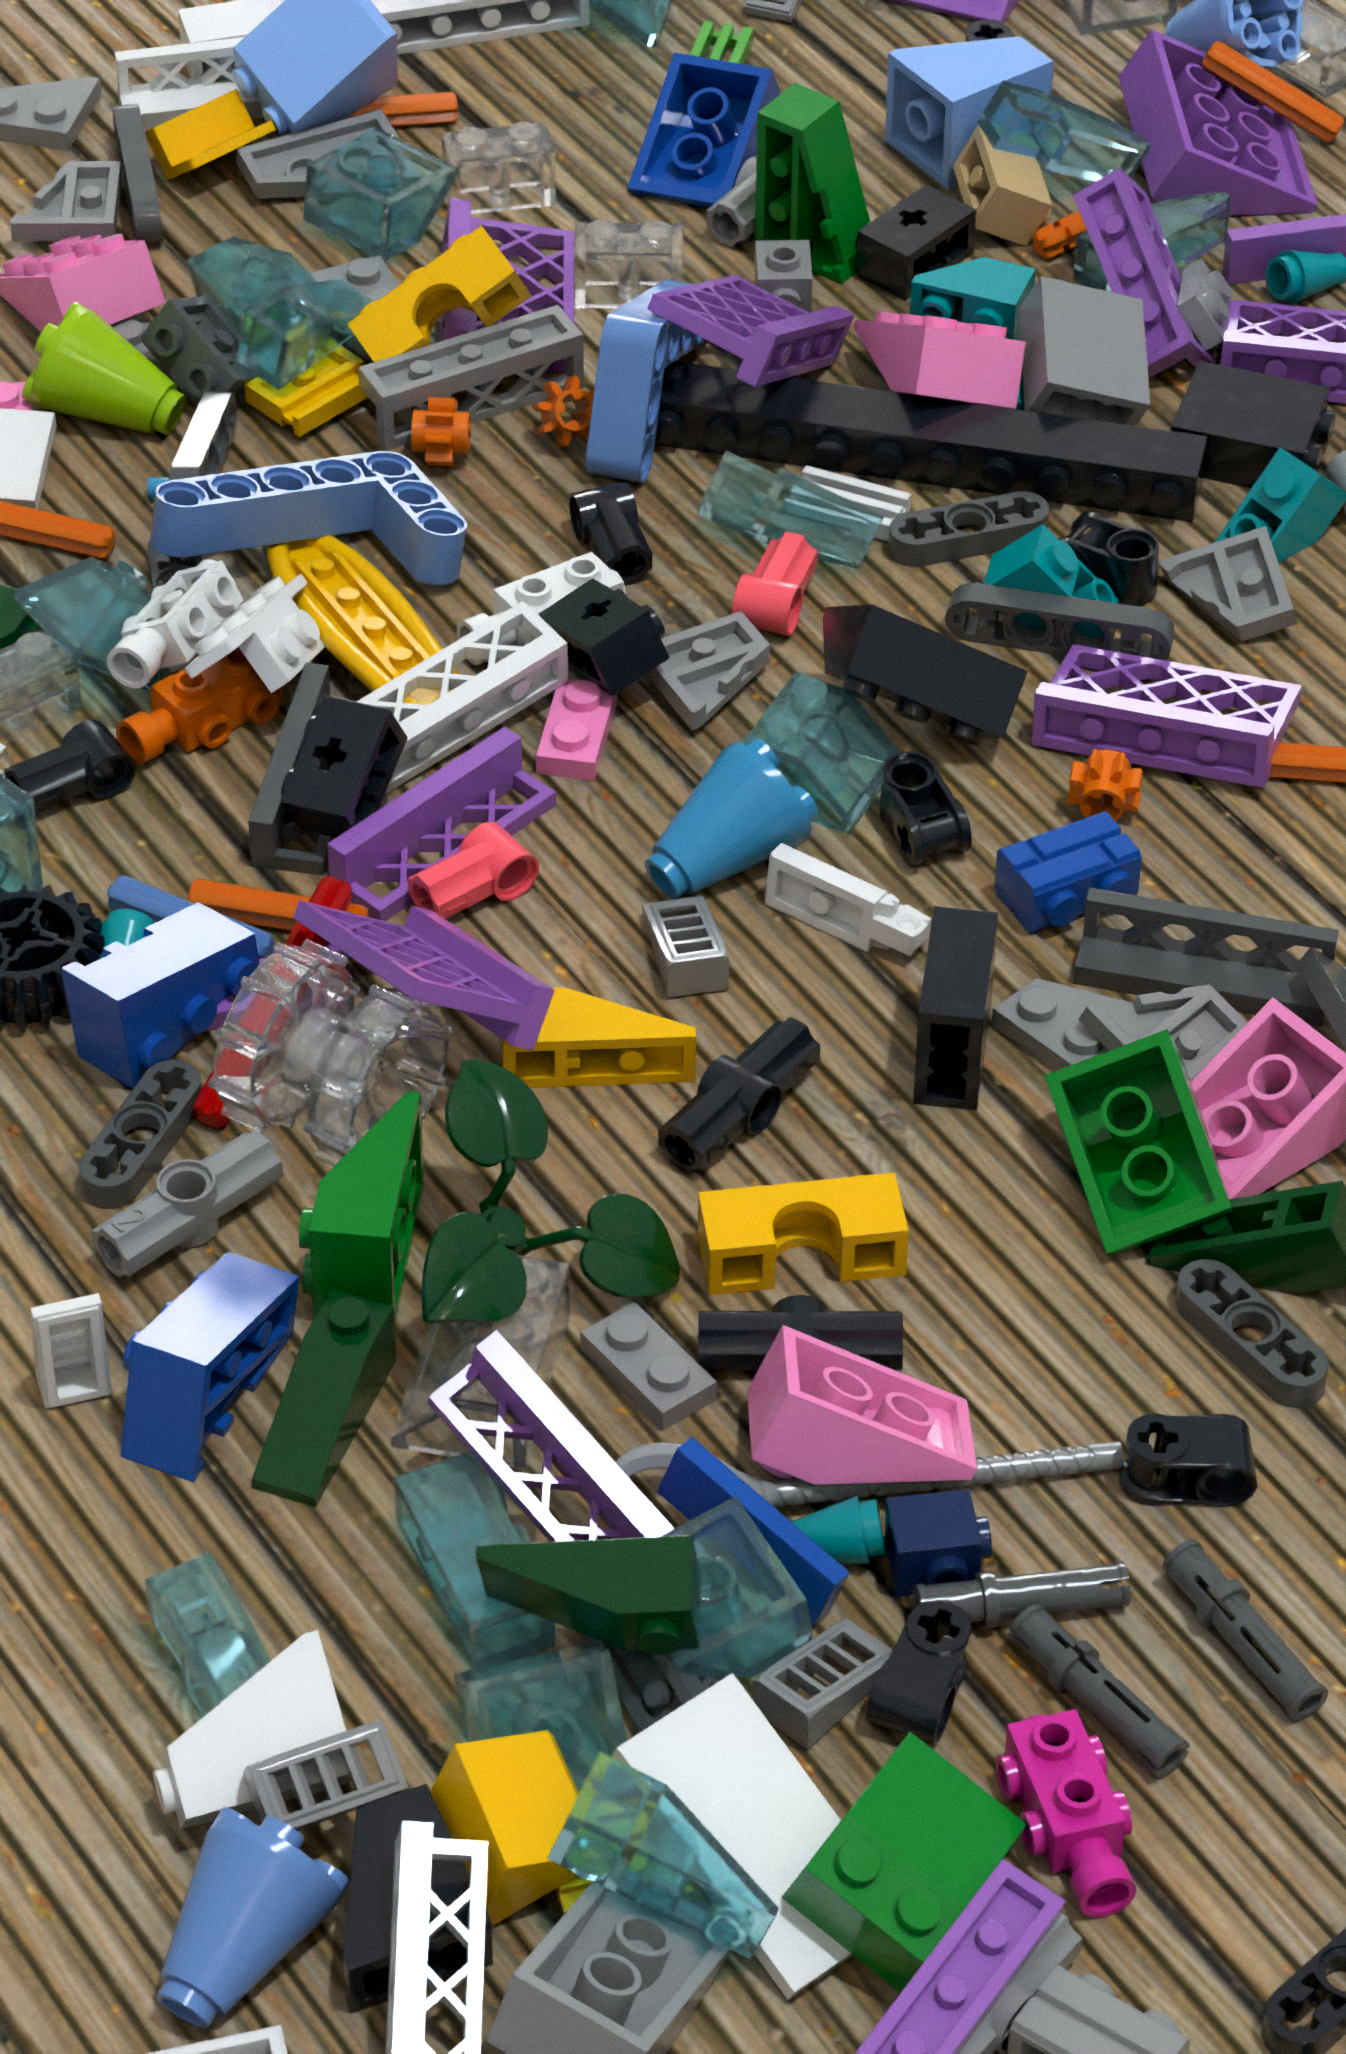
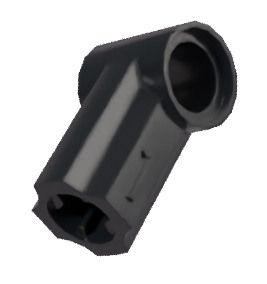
(610, 524)
(85, 762)

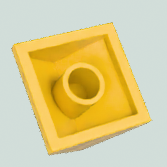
(516, 1799)

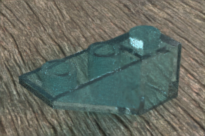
(297, 328)
(654, 1851)

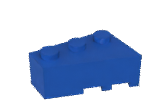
(156, 992)
(200, 1357)

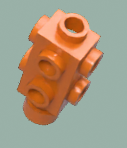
(199, 709)

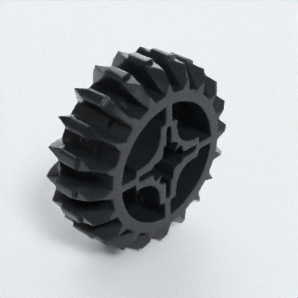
(36, 941)

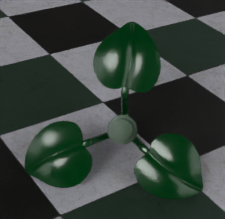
(473, 1257)

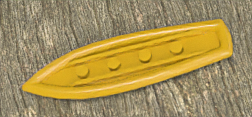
(357, 612)

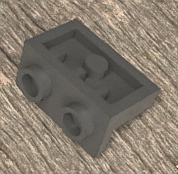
(197, 347)

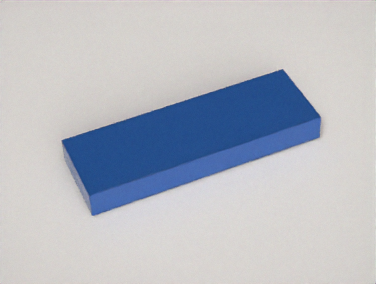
(701, 1482)

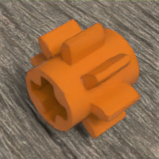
(554, 406)
(441, 431)
(1105, 784)

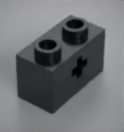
(915, 238)
(607, 635)
(342, 766)

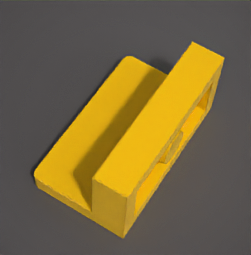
(204, 134)

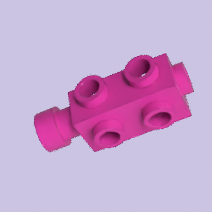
(1050, 1767)

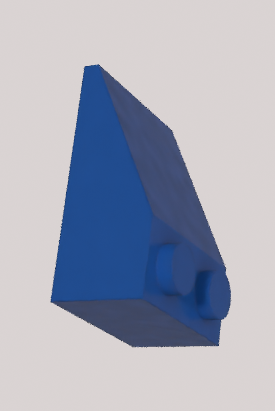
(701, 129)

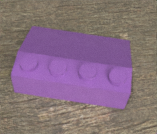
(1210, 134)

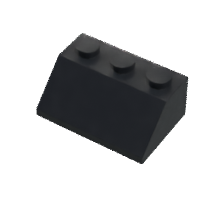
(920, 672)

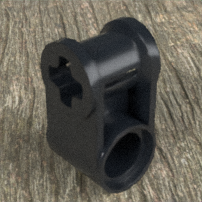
(1117, 555)
(921, 809)
(1193, 1456)
(923, 1672)

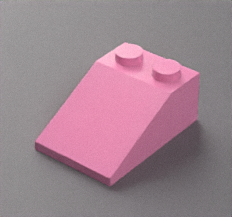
(1272, 1100)
(852, 1420)

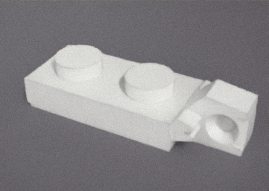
(841, 903)

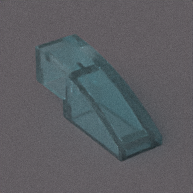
(1060, 134)
(1188, 224)
(769, 504)
(205, 1630)

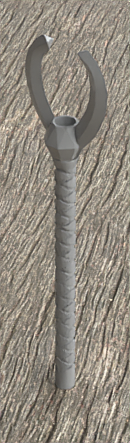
(989, 1470)

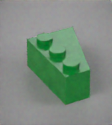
(809, 180)

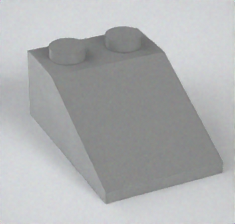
(606, 1982)

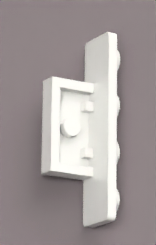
(269, 633)

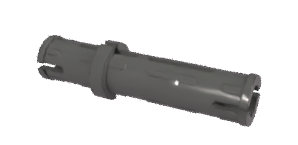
(1195, 1575)
(992, 1598)
(1076, 1670)

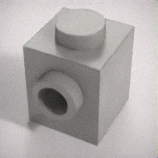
(785, 270)

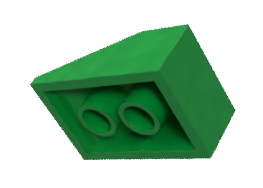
(1139, 1142)
(367, 1212)
(904, 1861)

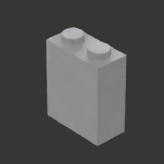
(1084, 353)

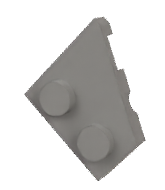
(1235, 583)
(709, 666)

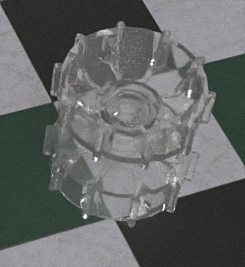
(305, 1045)

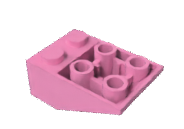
(99, 273)
(945, 358)

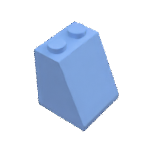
(316, 62)
(943, 91)

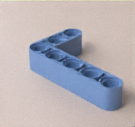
(629, 386)
(313, 501)

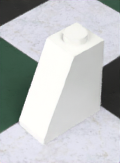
(269, 1714)

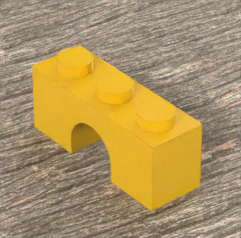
(465, 276)
(849, 1218)

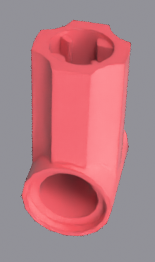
(776, 589)
(484, 866)

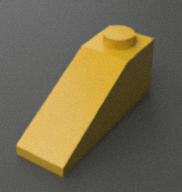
(603, 1044)

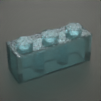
(443, 1517)

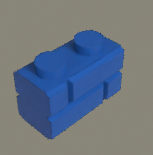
(1052, 872)

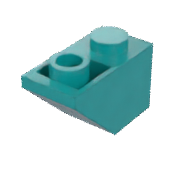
(974, 292)
(1291, 503)
(1047, 566)

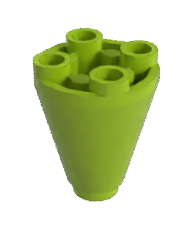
(101, 376)

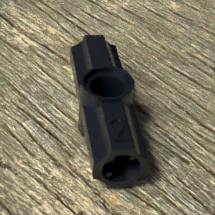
(739, 1095)
(744, 1337)

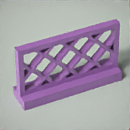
(521, 241)
(756, 326)
(1300, 355)
(1179, 736)
(439, 966)

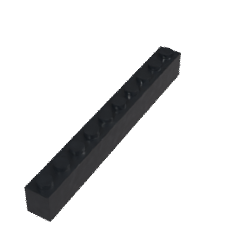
(933, 441)

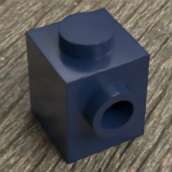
(934, 1539)

